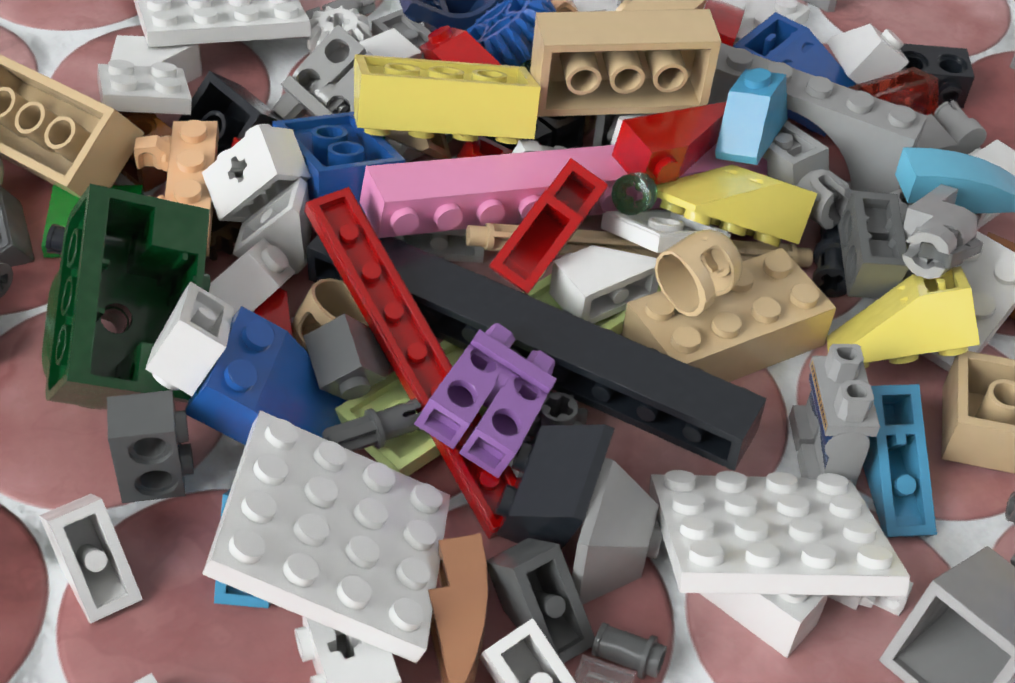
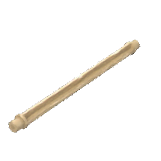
(494, 236)

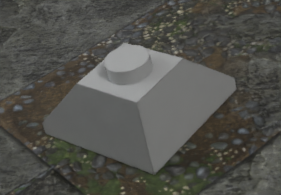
(615, 534)

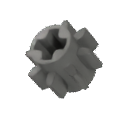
(558, 410)

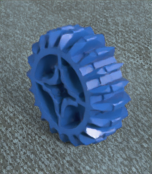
(509, 29)

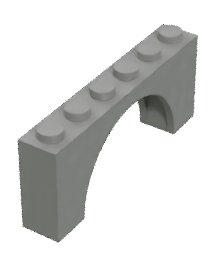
(861, 126)

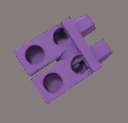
(503, 383)

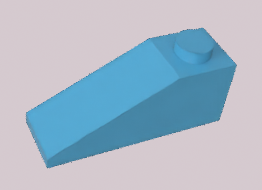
(899, 464)

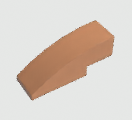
(459, 608)

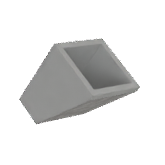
(960, 626)

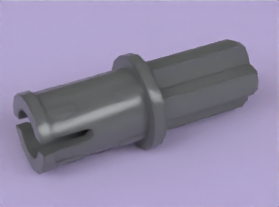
(375, 427)

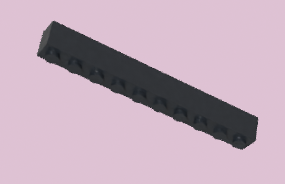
(590, 361)

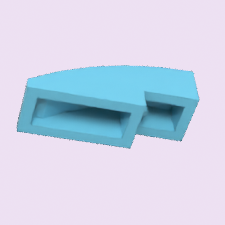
(979, 183)

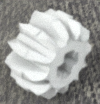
(324, 22)

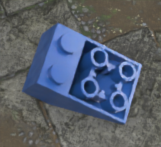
(795, 45)

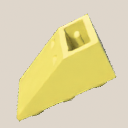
(741, 203)
(915, 320)

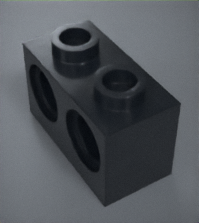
(948, 64)

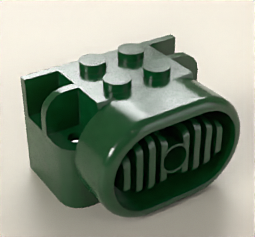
(125, 264)

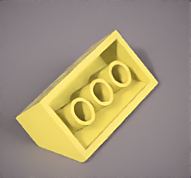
(444, 98)

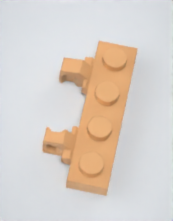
(184, 159)

